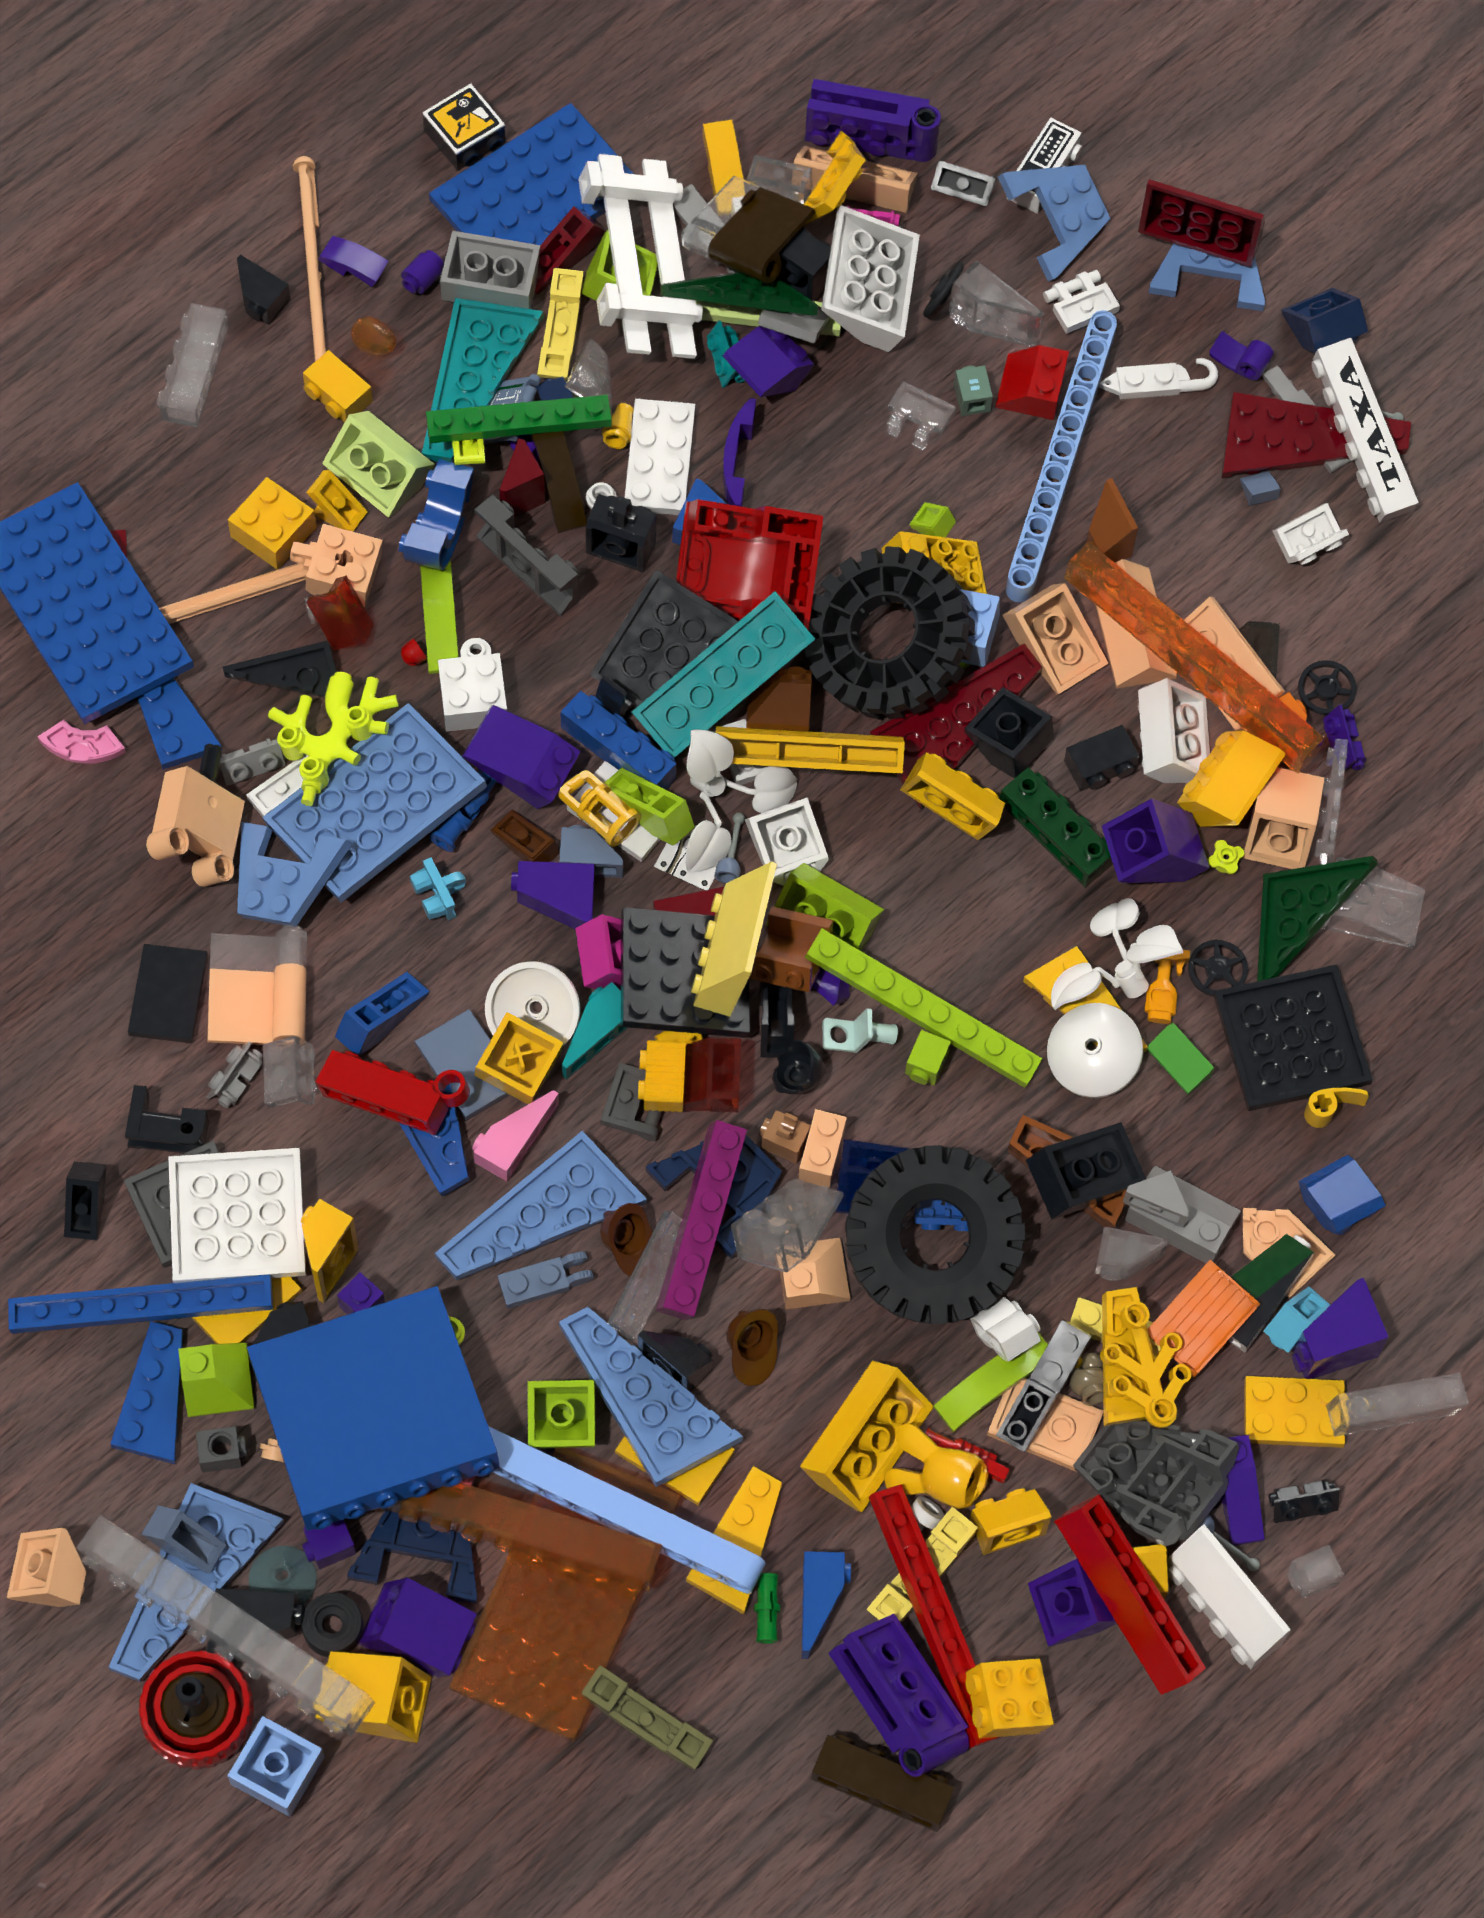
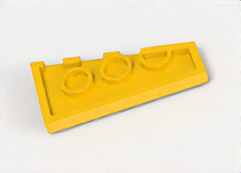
(1045, 977)
(1120, 1409)
(745, 1525)

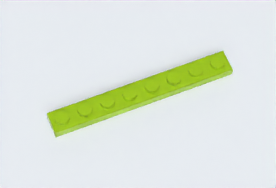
(923, 1008)

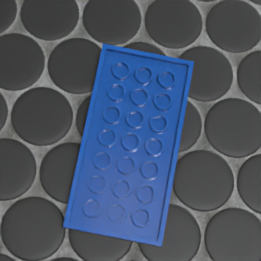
(85, 605)

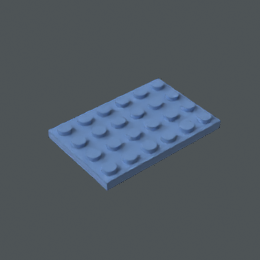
(383, 803)

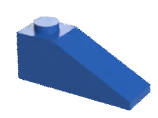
(380, 1013)
(822, 1589)

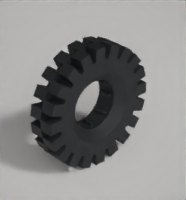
(927, 661)
(992, 1224)

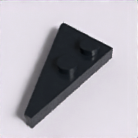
(297, 670)

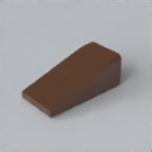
(525, 839)

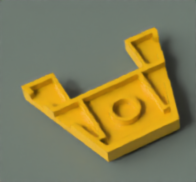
(842, 171)

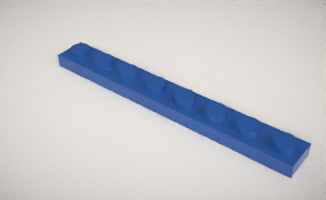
(140, 1304)

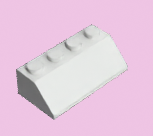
(1227, 1598)

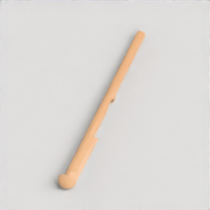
(305, 167)

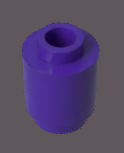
(422, 272)

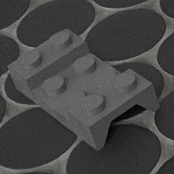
(551, 580)

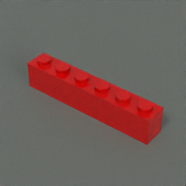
(1130, 1594)

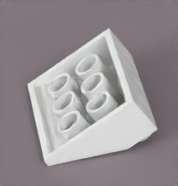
(870, 278)

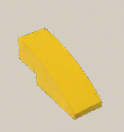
(721, 153)

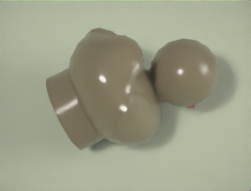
(1089, 1380)

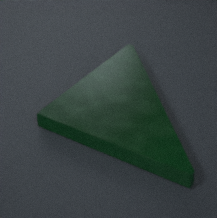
(742, 291)
(1299, 904)

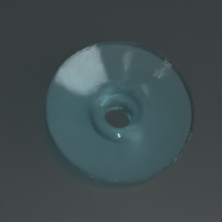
(300, 1578)

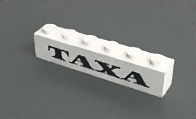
(1364, 430)

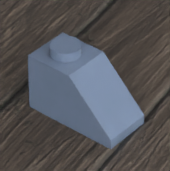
(588, 847)
(183, 1538)

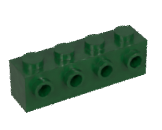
(1056, 826)

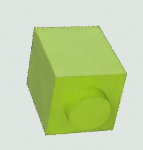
(927, 1058)

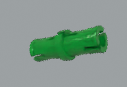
(767, 1608)

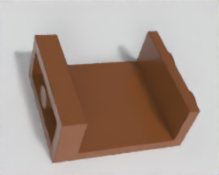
(784, 949)

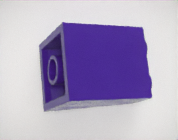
(1155, 844)
(1342, 1335)
(418, 1627)

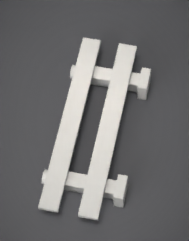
(625, 297)

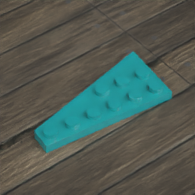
(476, 357)

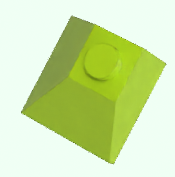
(602, 269)
(216, 1379)

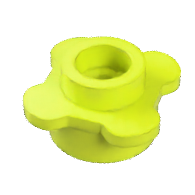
(1225, 865)

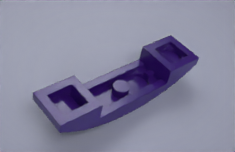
(740, 429)

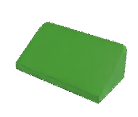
(1180, 1058)

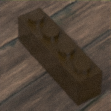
(882, 1782)

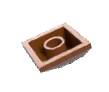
(1113, 526)

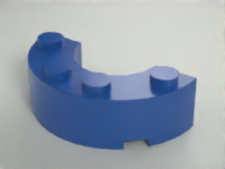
(439, 526)

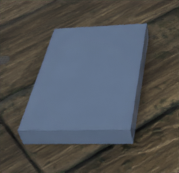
(459, 1047)

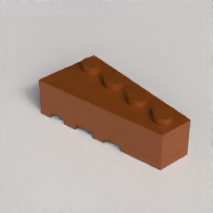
(1032, 1136)

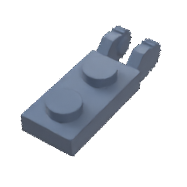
(542, 1279)

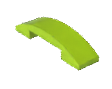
(439, 615)
(986, 1385)

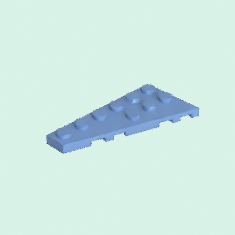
(652, 1409)

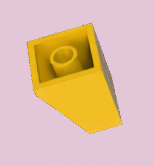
(394, 1686)

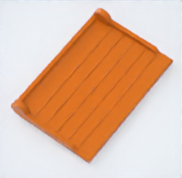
(1204, 1316)

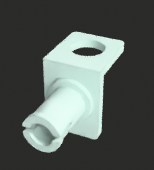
(858, 1032)

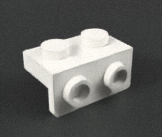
(1309, 534)

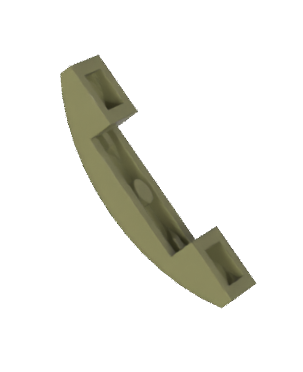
(645, 1719)

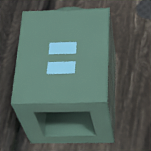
(973, 390)

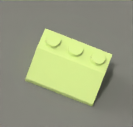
(377, 462)

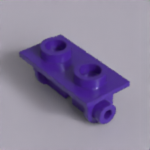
(1342, 725)

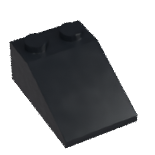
(1085, 1170)

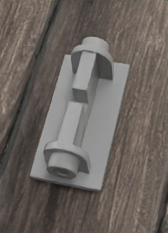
(259, 760)
(226, 1084)

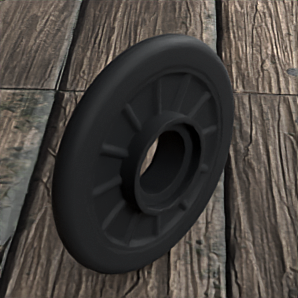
(943, 289)

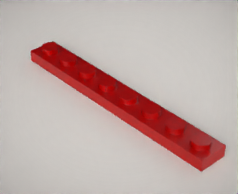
(928, 1599)

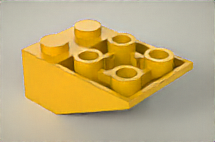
(956, 556)

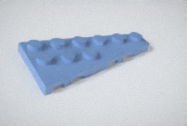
(550, 1203)
(244, 1533)

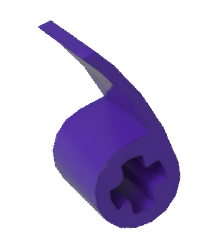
(1243, 360)

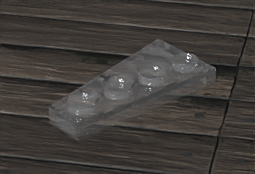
(1333, 790)

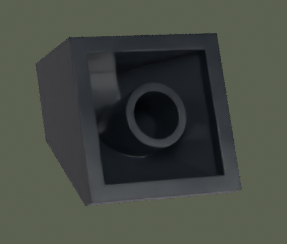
(677, 1356)

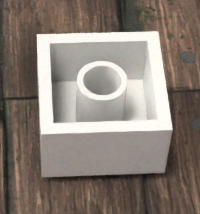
(470, 689)

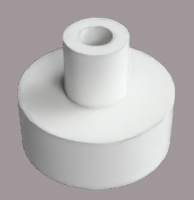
(926, 1513)

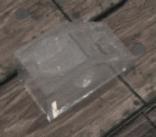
(781, 177)
(1126, 1253)

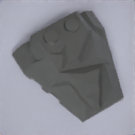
(1158, 1477)

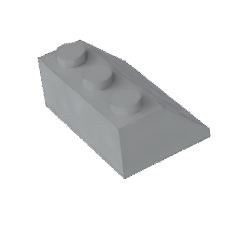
(490, 270)
(1204, 1228)

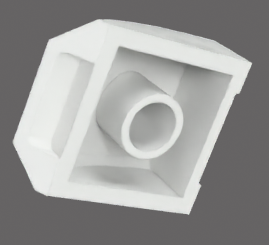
(788, 838)

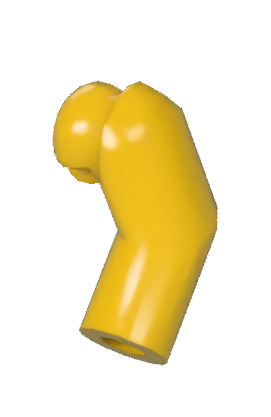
(678, 1037)

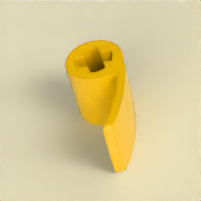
(1328, 1100)

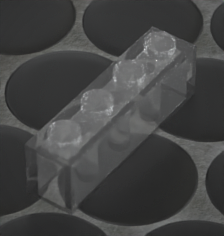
(193, 364)
(1397, 1404)

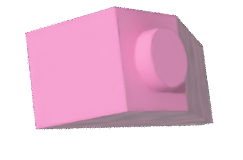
(512, 1137)

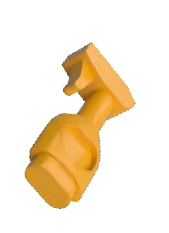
(1161, 994)

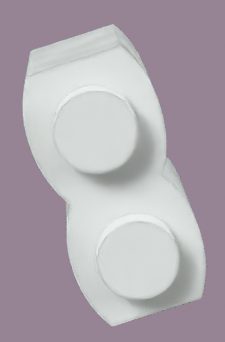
(1006, 1328)

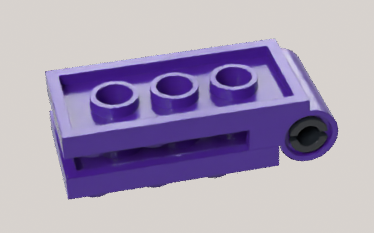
(874, 120)
(901, 1695)

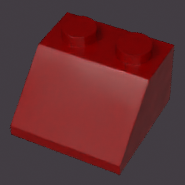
(1033, 381)

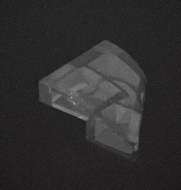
(591, 373)

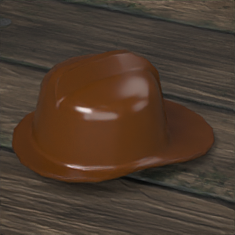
(626, 1235)
(753, 1345)

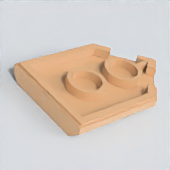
(1265, 1227)

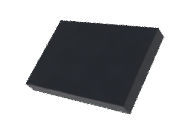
(167, 993)

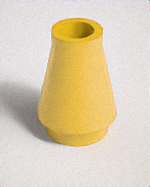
(621, 428)

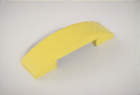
(561, 324)
(944, 1546)

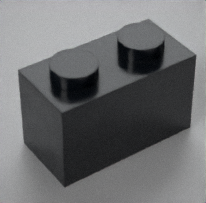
(1101, 758)

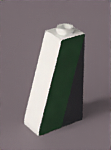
(1269, 1281)

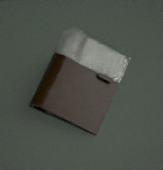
(746, 228)

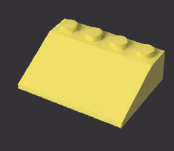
(732, 940)

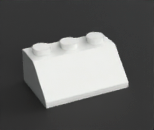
(1172, 731)

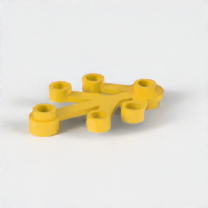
(1147, 1370)

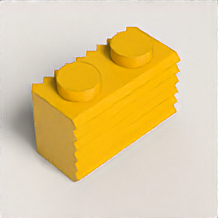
(664, 1076)

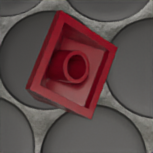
(523, 481)

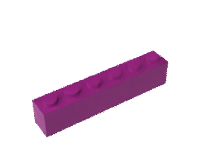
(701, 1220)

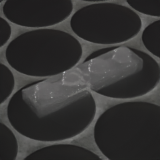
(646, 1280)

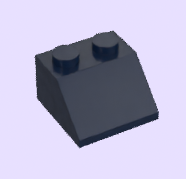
(1326, 319)

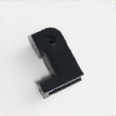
(776, 1020)
(164, 1130)

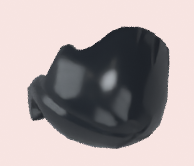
(798, 1069)

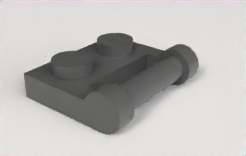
(624, 1105)

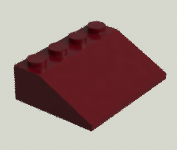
(1201, 223)

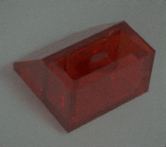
(712, 1075)

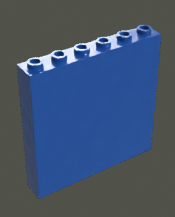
(373, 1408)

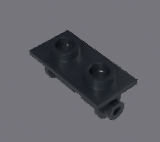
(1319, 1499)

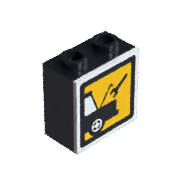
(464, 127)

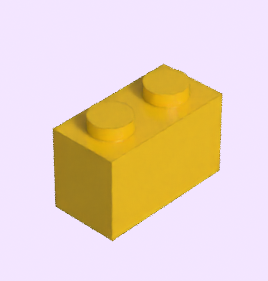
(336, 386)

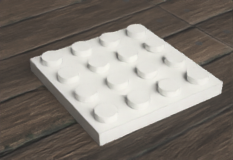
(236, 1215)

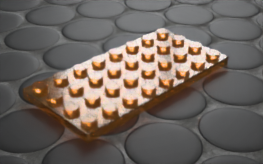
(550, 1625)

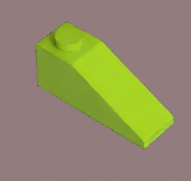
(660, 810)

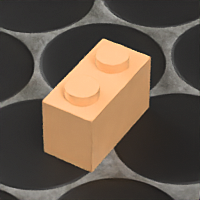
(822, 1148)

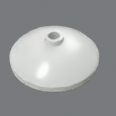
(533, 981)
(1103, 1069)

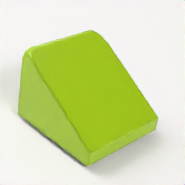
(933, 520)

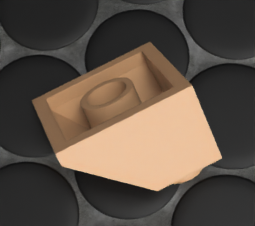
(817, 1278)
(47, 1569)

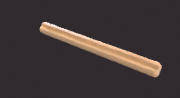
(234, 593)

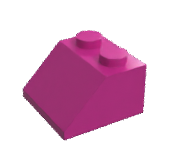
(600, 951)

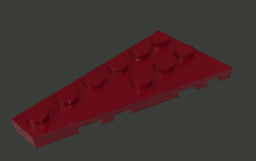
(942, 725)

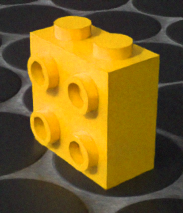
(1009, 1698)

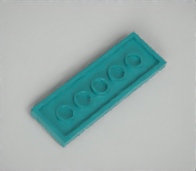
(723, 674)

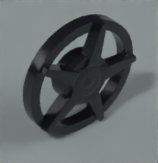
(1326, 687)
(1217, 967)

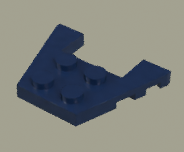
(751, 1184)
(422, 1542)

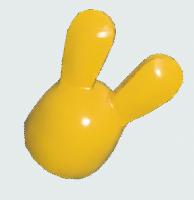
(944, 1470)

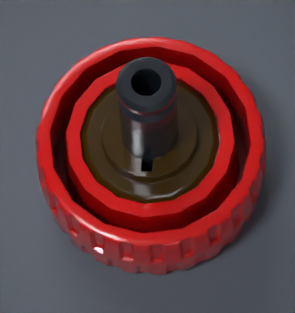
(196, 1709)

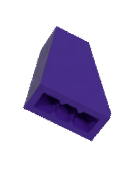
(556, 890)

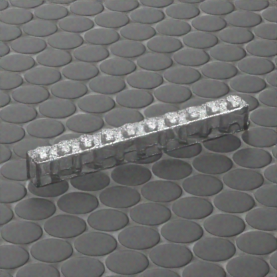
(226, 1626)

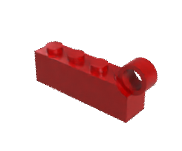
(390, 1093)

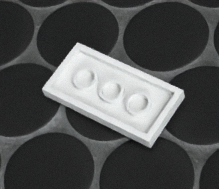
(660, 455)

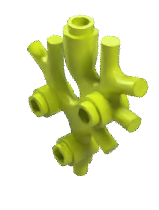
(346, 722)

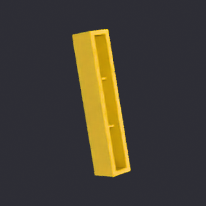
(815, 749)

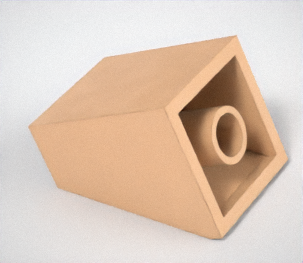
(1284, 819)

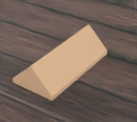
(876, 186)
(1128, 657)

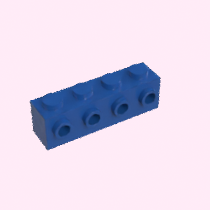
(616, 742)

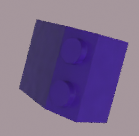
(521, 756)

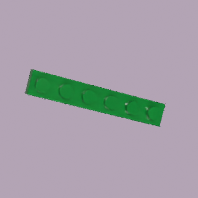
(518, 419)

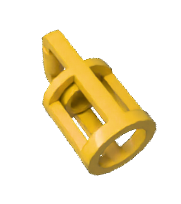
(592, 803)

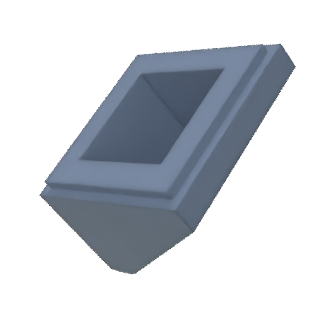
(1260, 488)

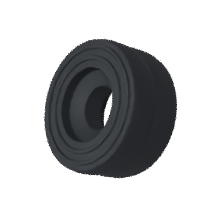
(326, 1606)

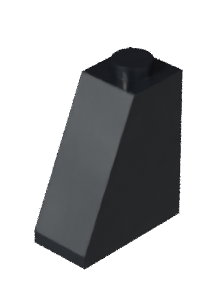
(276, 1610)

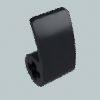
(614, 698)

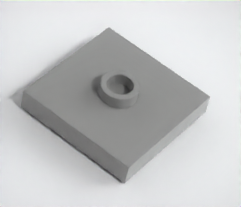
(794, 324)

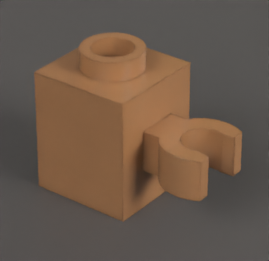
(784, 1136)

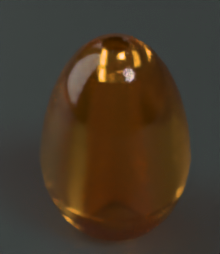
(373, 336)

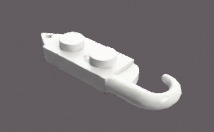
(1157, 380)

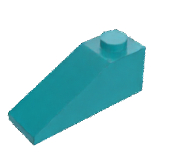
(596, 1028)

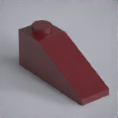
(567, 245)

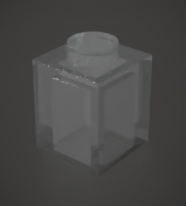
(1315, 1571)

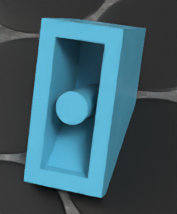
(1295, 1318)

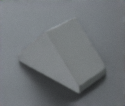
(1159, 1197)

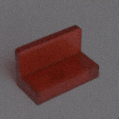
(341, 615)

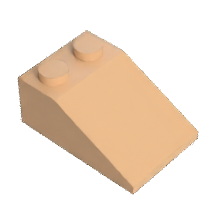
(1056, 637)

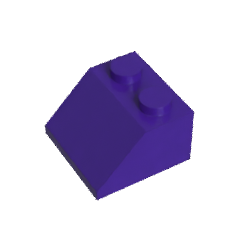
(769, 361)
(1069, 1604)

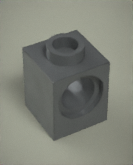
(209, 1439)

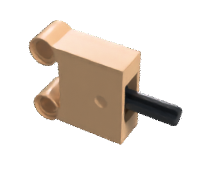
(198, 817)

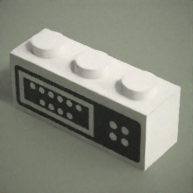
(1053, 148)

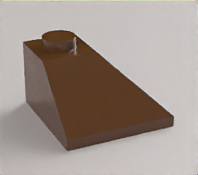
(781, 701)

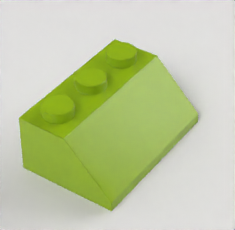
(823, 897)

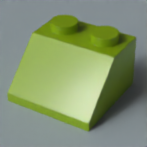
(561, 1414)

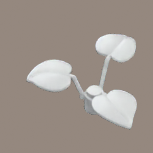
(706, 758)
(1150, 946)

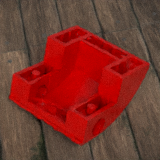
(746, 554)

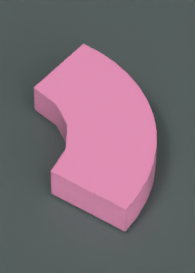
(81, 745)

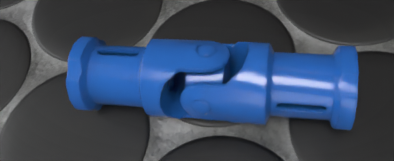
(457, 823)

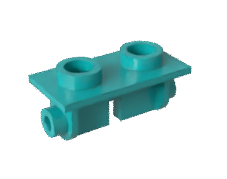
(719, 341)

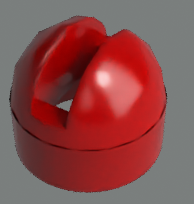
(412, 653)

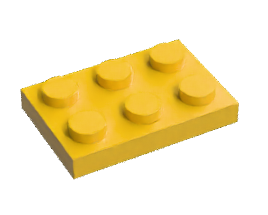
(1290, 1411)

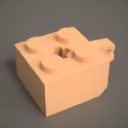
(339, 555)

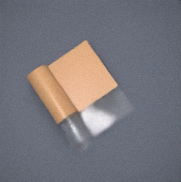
(257, 987)

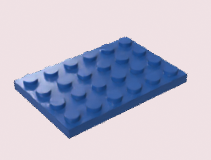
(527, 182)

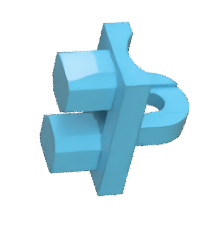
(443, 887)

